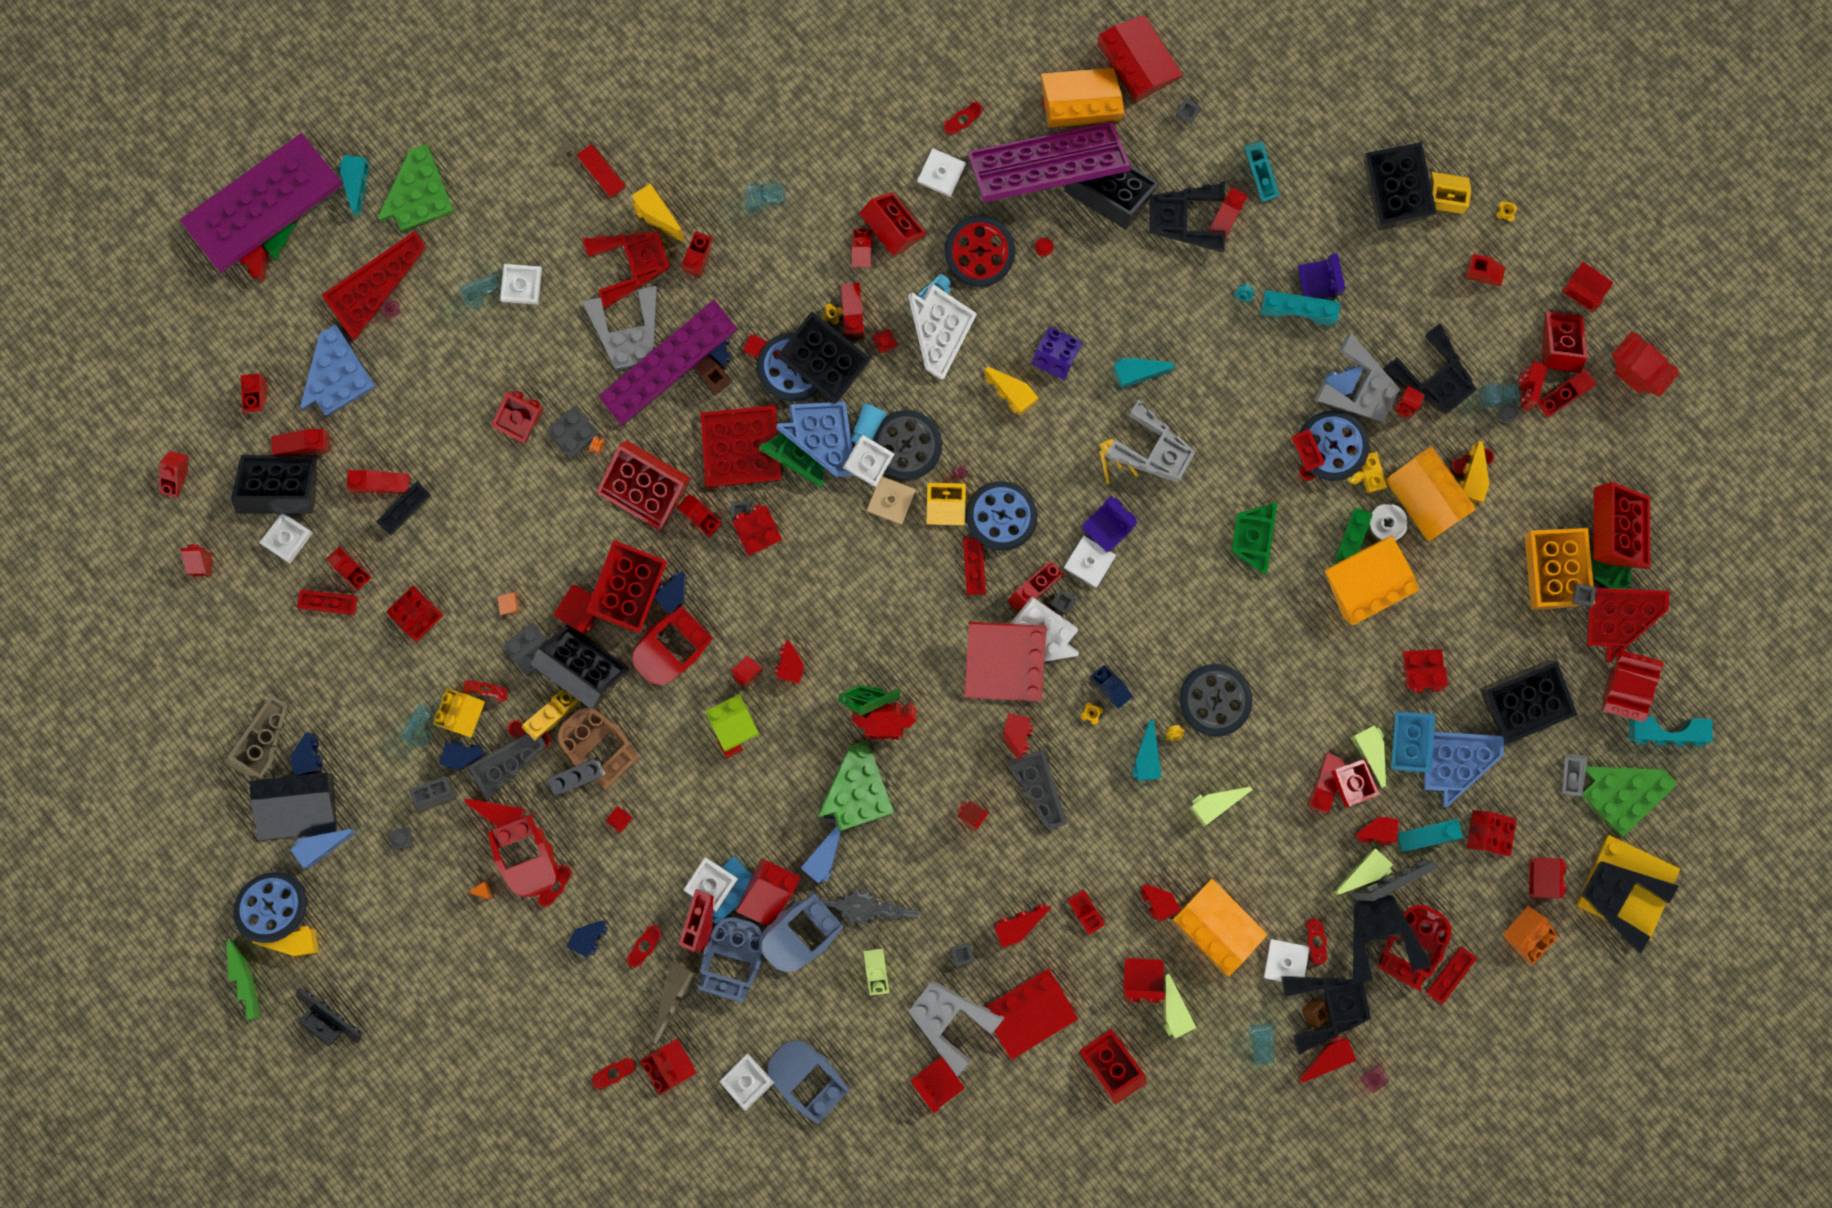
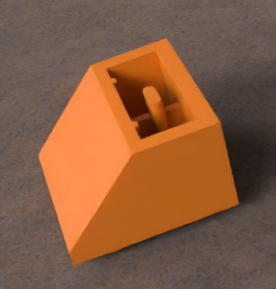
(1530, 935)

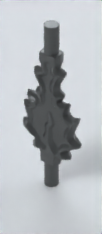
(862, 907)

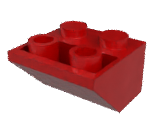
(1547, 878)
(668, 1066)

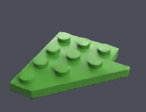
(417, 192)
(857, 790)
(1626, 794)

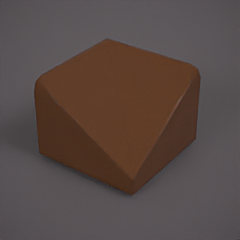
(1315, 1012)

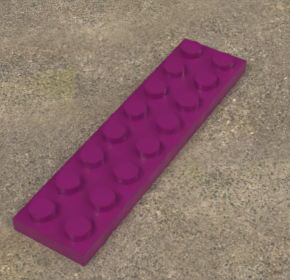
(668, 362)

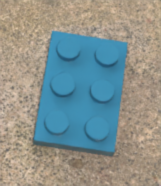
(1413, 742)
(734, 897)

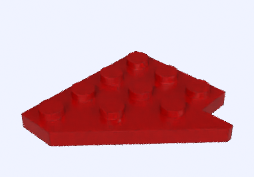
(1623, 616)

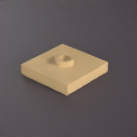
(891, 500)

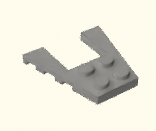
(628, 345)
(1374, 393)
(1168, 456)
(935, 1012)

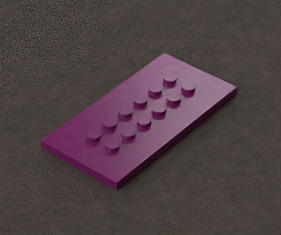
(1048, 161)
(261, 202)

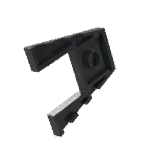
(1169, 216)
(1448, 386)
(1610, 889)
(1378, 921)
(1344, 1001)

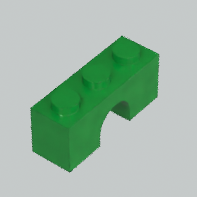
(1354, 535)

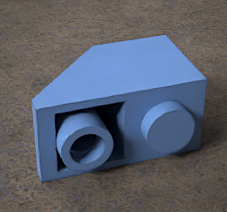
(1344, 381)

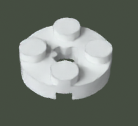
(1387, 512)

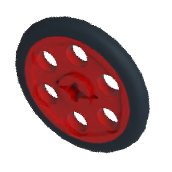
(954, 251)

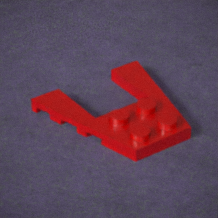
(645, 257)

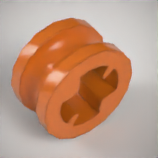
(597, 445)

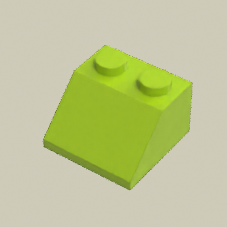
(732, 722)

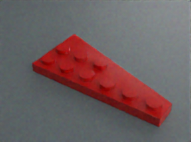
(366, 290)

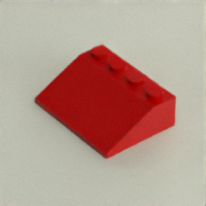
(1138, 57)
(643, 485)
(1621, 526)
(626, 587)
(1031, 1013)

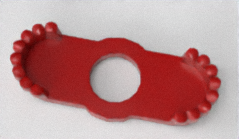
(972, 112)
(1458, 465)
(496, 691)
(515, 729)
(548, 897)
(1319, 954)
(636, 956)
(624, 1068)

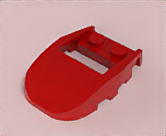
(656, 661)
(533, 875)
(1433, 934)

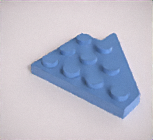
(335, 374)
(822, 433)
(1460, 761)

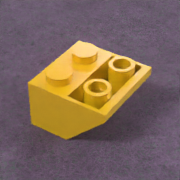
(1450, 192)
(946, 504)
(458, 712)

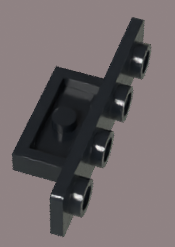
(323, 1022)

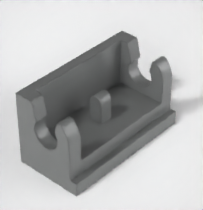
(432, 794)

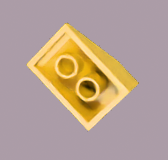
(654, 212)

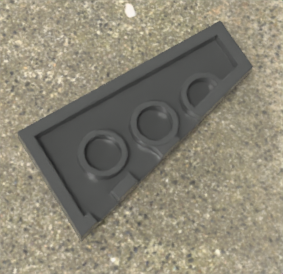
(500, 766)
(1037, 781)
(1395, 881)

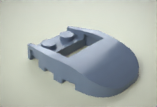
(738, 941)
(785, 948)
(792, 1065)

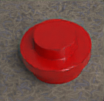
(1043, 246)

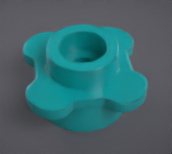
(1245, 292)

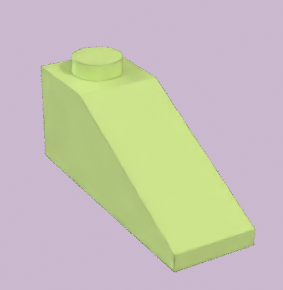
(1371, 747)
(1214, 804)
(1371, 868)
(1175, 1012)

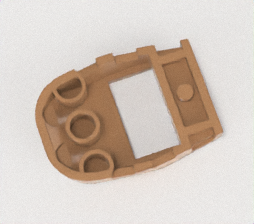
(584, 732)

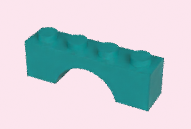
(1283, 304)
(1694, 731)

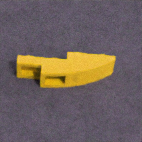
(550, 714)

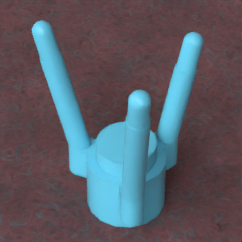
(941, 282)

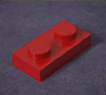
(1308, 450)

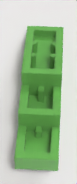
(239, 971)

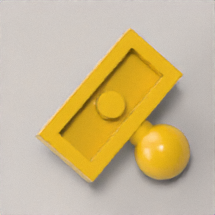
(1371, 474)

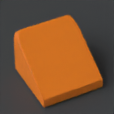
(508, 604)

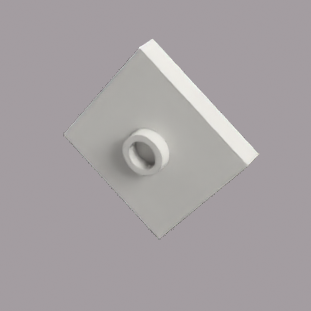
(941, 172)
(521, 284)
(868, 460)
(286, 538)
(1089, 562)
(712, 880)
(1285, 960)
(746, 1082)

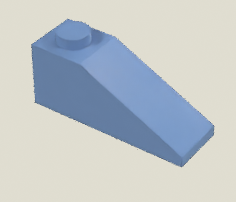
(314, 848)
(822, 860)

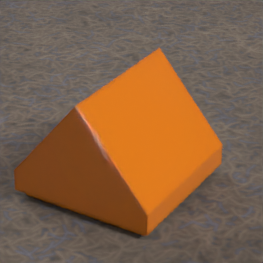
(482, 890)

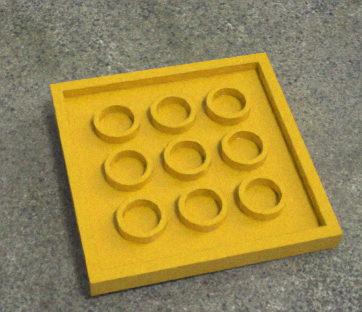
(1641, 906)

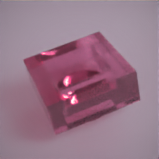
(1374, 1079)

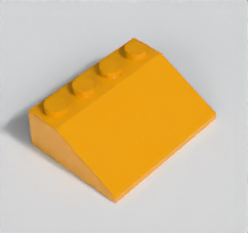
(1082, 97)
(1430, 494)
(1556, 564)
(1371, 580)
(1219, 927)

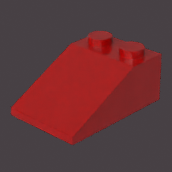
(1564, 342)
(767, 892)
(1113, 1067)

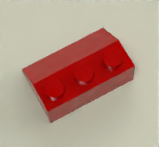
(892, 223)

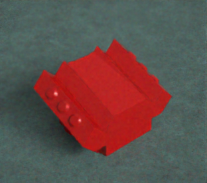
(1643, 366)
(1632, 686)
(886, 721)

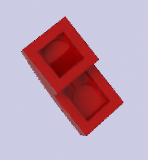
(1086, 912)

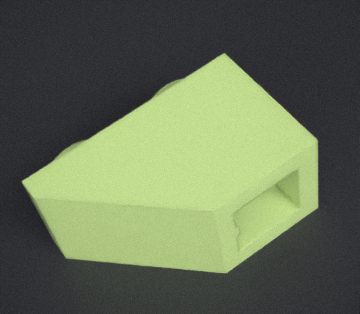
(876, 972)

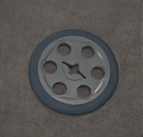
(923, 426)
(1208, 725)

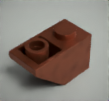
(712, 375)

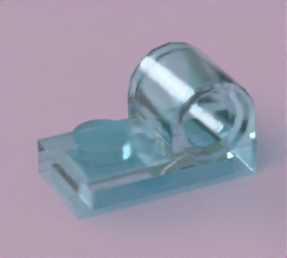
(761, 195)
(476, 287)
(1496, 395)
(420, 716)
(1262, 1043)

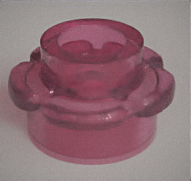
(391, 304)
(959, 472)

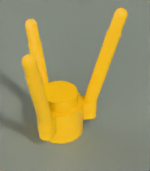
(1104, 449)

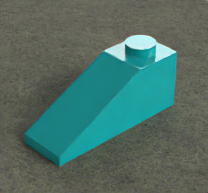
(1261, 170)
(354, 175)
(1138, 370)
(1147, 759)
(1429, 835)

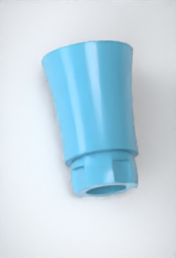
(868, 422)

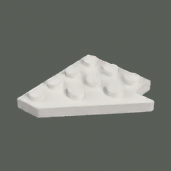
(940, 328)
(1058, 631)

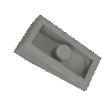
(1574, 774)

